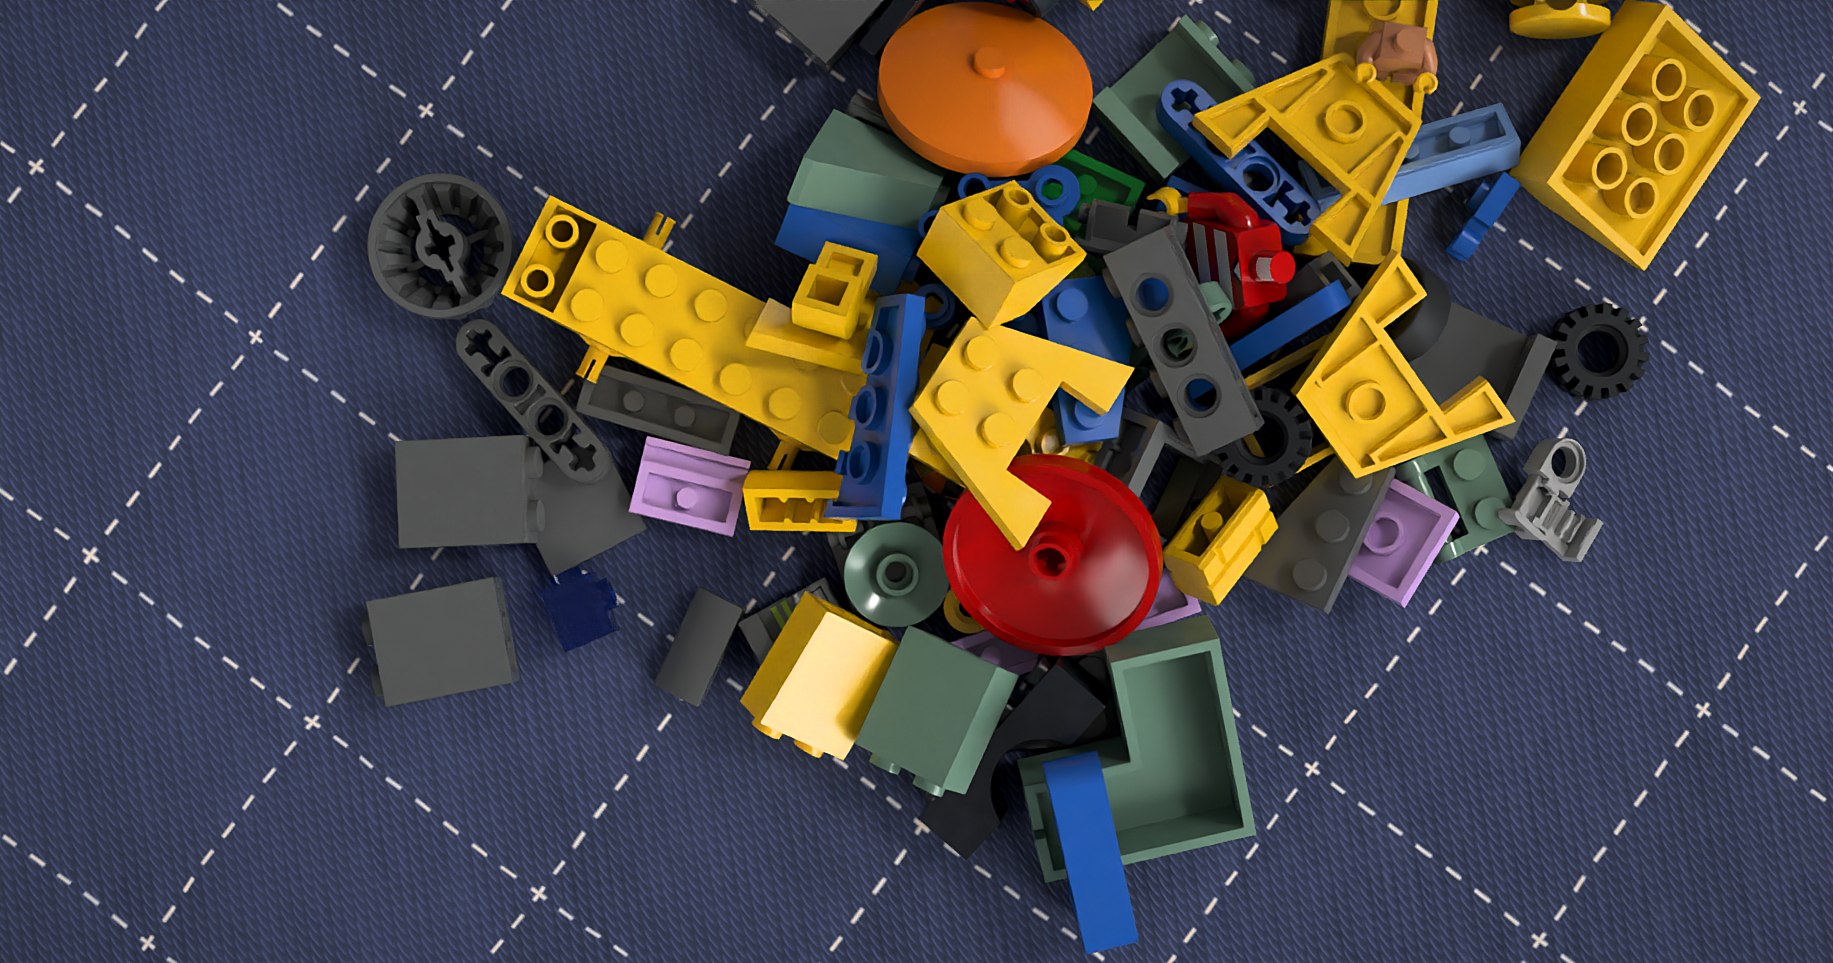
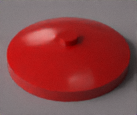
(1079, 577)

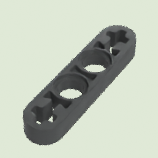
(531, 403)

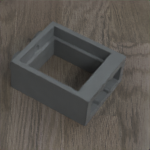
(1133, 458)

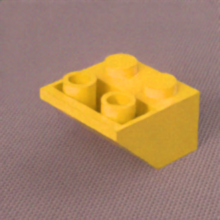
(999, 252)

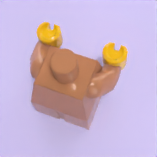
(1400, 53)

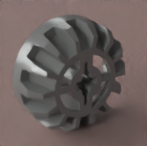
(419, 206)

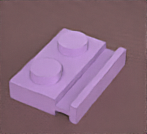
(689, 486)

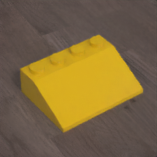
(1636, 132)

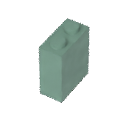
(935, 712)

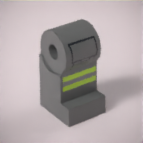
(766, 625)

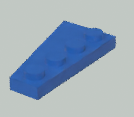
(883, 433)

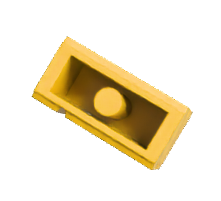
(1219, 540)

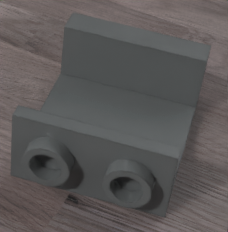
(1483, 347)

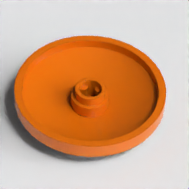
(984, 89)

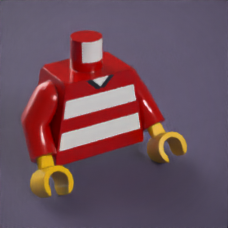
(1235, 250)

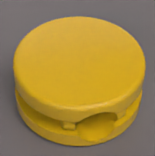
(1559, 18)

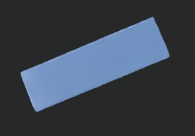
(1440, 156)

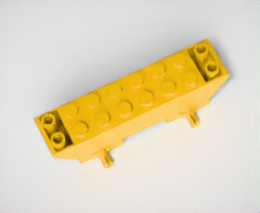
(678, 322)

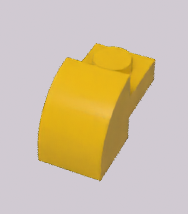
(834, 290)

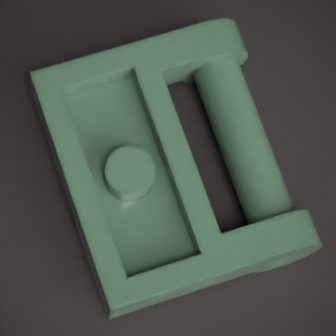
(1472, 488)

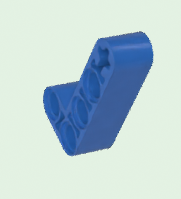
(1090, 852)

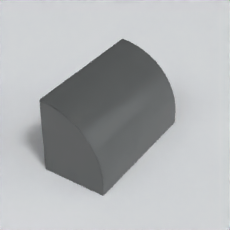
(699, 646)

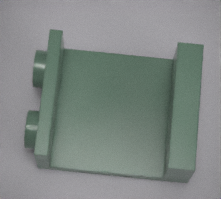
(1131, 102)

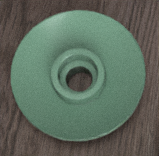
(902, 599)

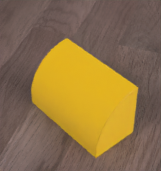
(792, 500)

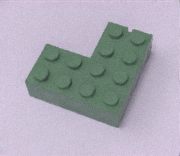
(1178, 763)

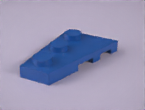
(1091, 320)

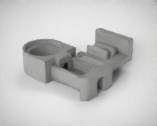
(1544, 510)

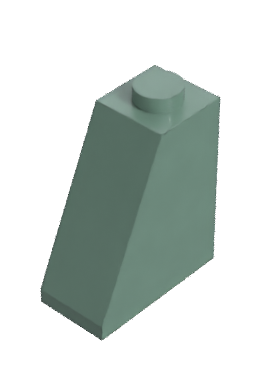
(867, 175)

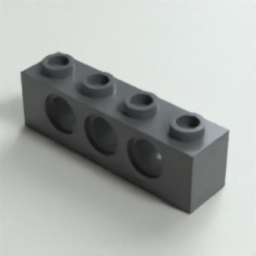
(1199, 426)

